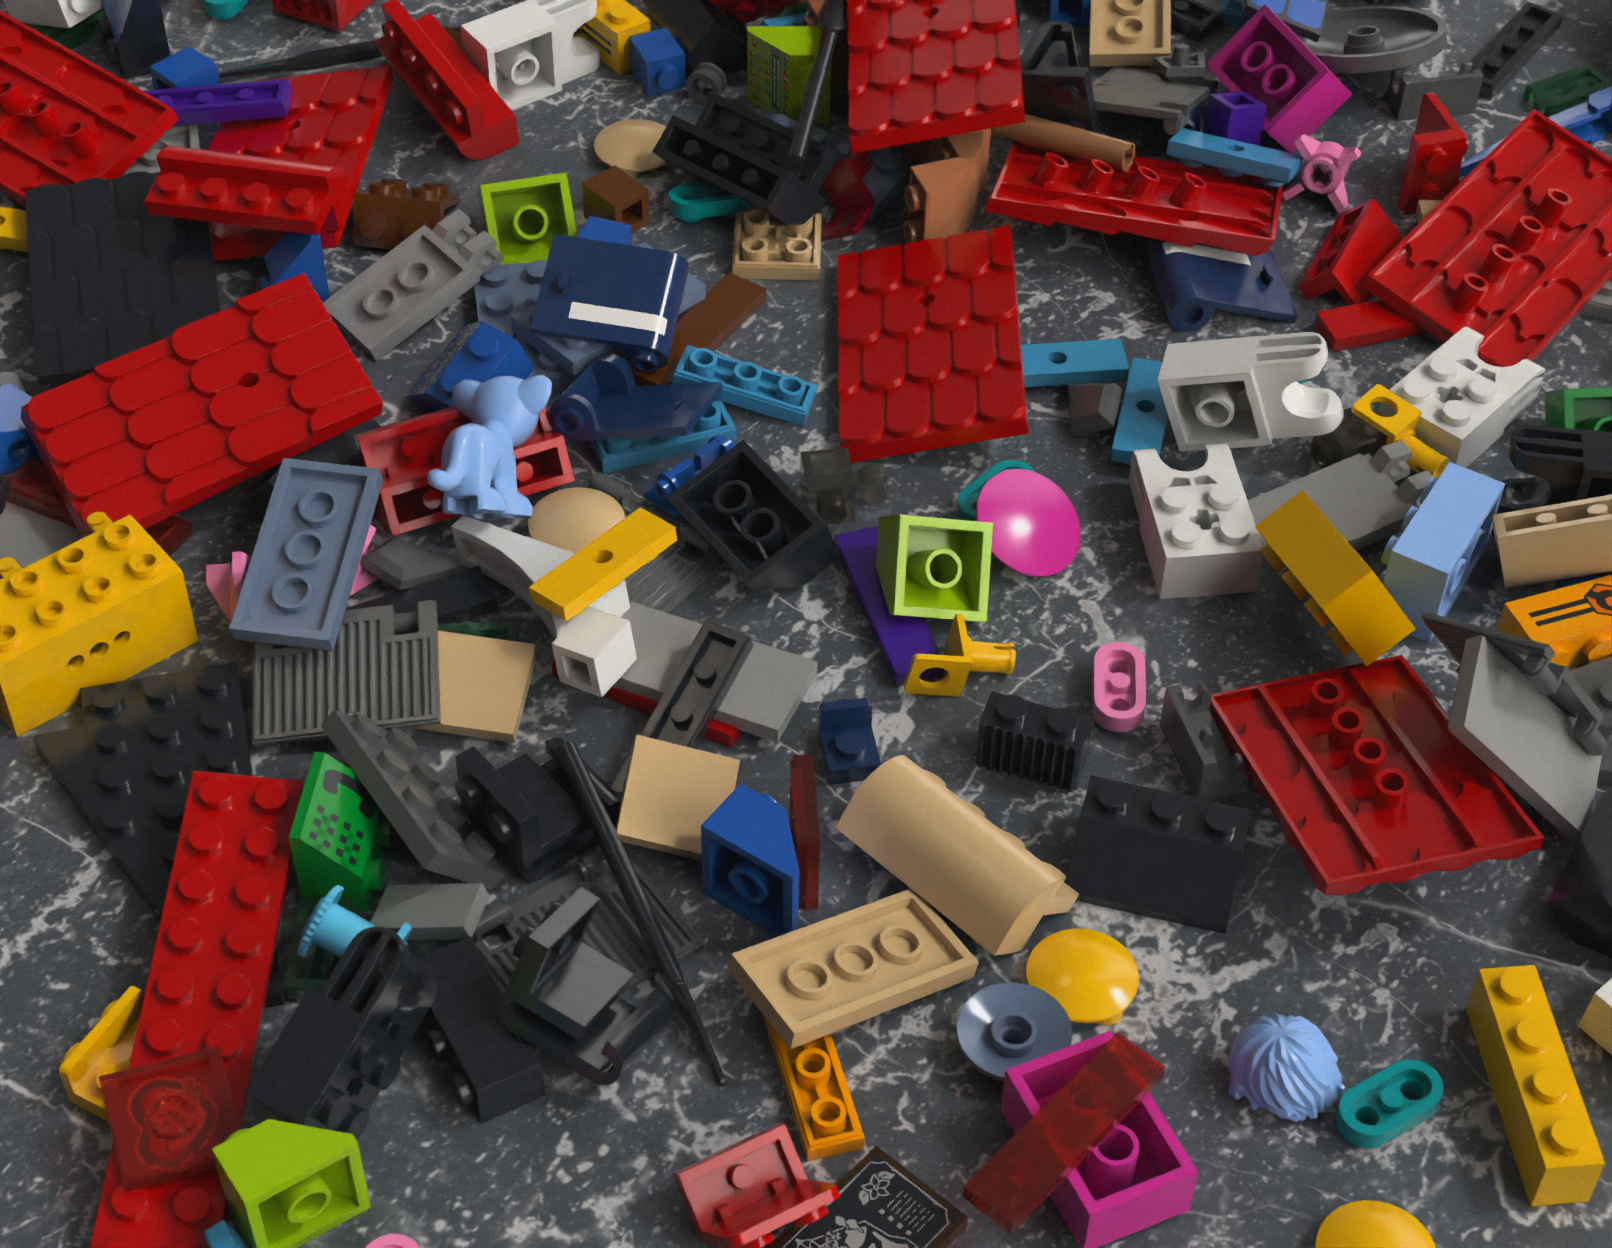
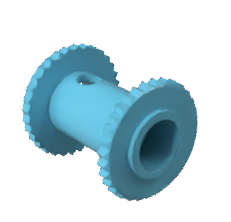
(335, 926)

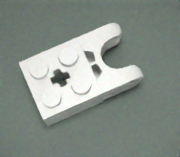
(531, 48)
(1247, 390)
(1464, 398)
(1196, 525)

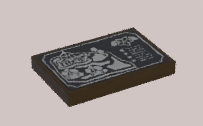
(881, 1208)

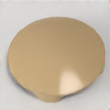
(630, 146)
(573, 517)

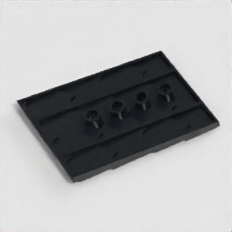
(111, 273)

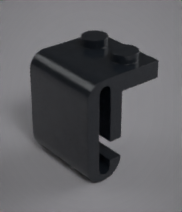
(1053, 80)
(529, 809)
(570, 999)

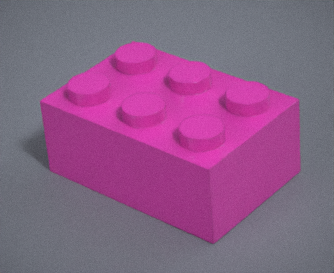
(1281, 73)
(1129, 1178)

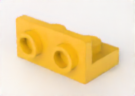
(102, 1052)

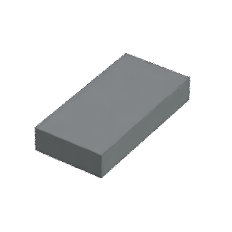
(432, 910)

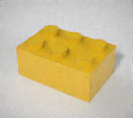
(1335, 579)

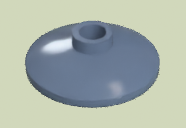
(1010, 1013)

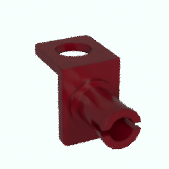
(848, 194)

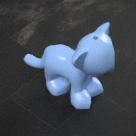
(480, 456)

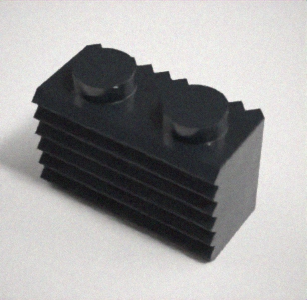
(1033, 740)

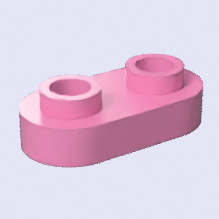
(1118, 687)

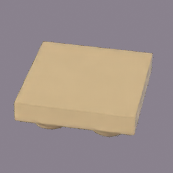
(776, 249)
(482, 685)
(671, 795)

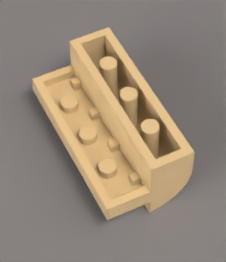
(1554, 541)
(954, 856)

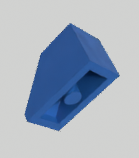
(296, 255)

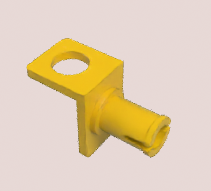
(1400, 427)
(960, 658)

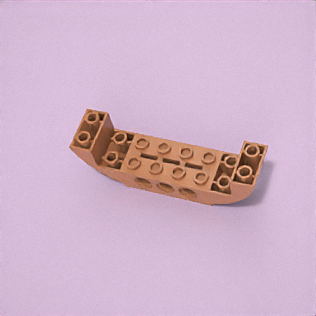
(948, 168)

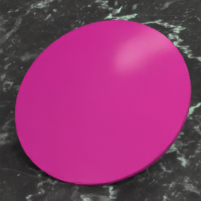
(1032, 522)

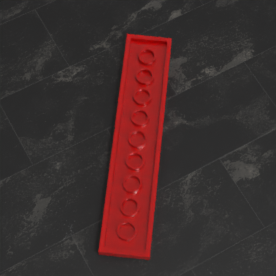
(208, 981)

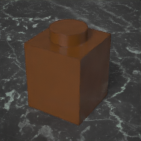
(616, 198)

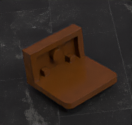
(392, 212)

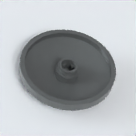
(1377, 38)

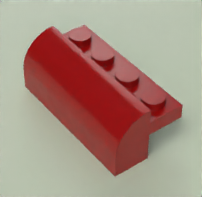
(446, 83)
(249, 190)
(415, 447)

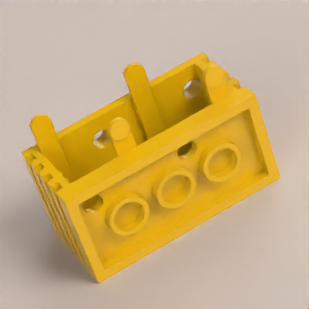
(87, 619)

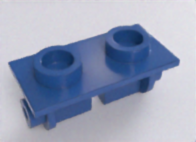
(677, 476)

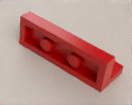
(1350, 252)

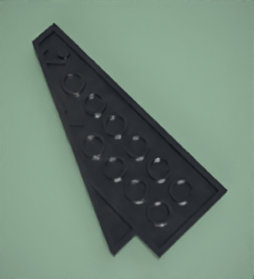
(137, 762)

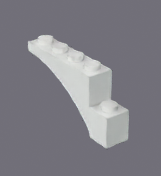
(589, 647)

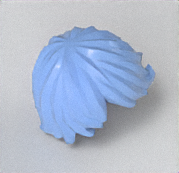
(1285, 1067)

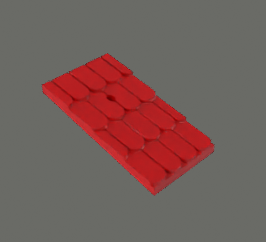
(931, 69)
(67, 115)
(327, 123)
(1148, 200)
(1509, 246)
(929, 345)
(201, 408)
(1370, 776)

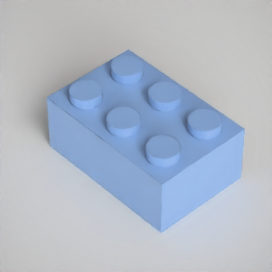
(1440, 544)

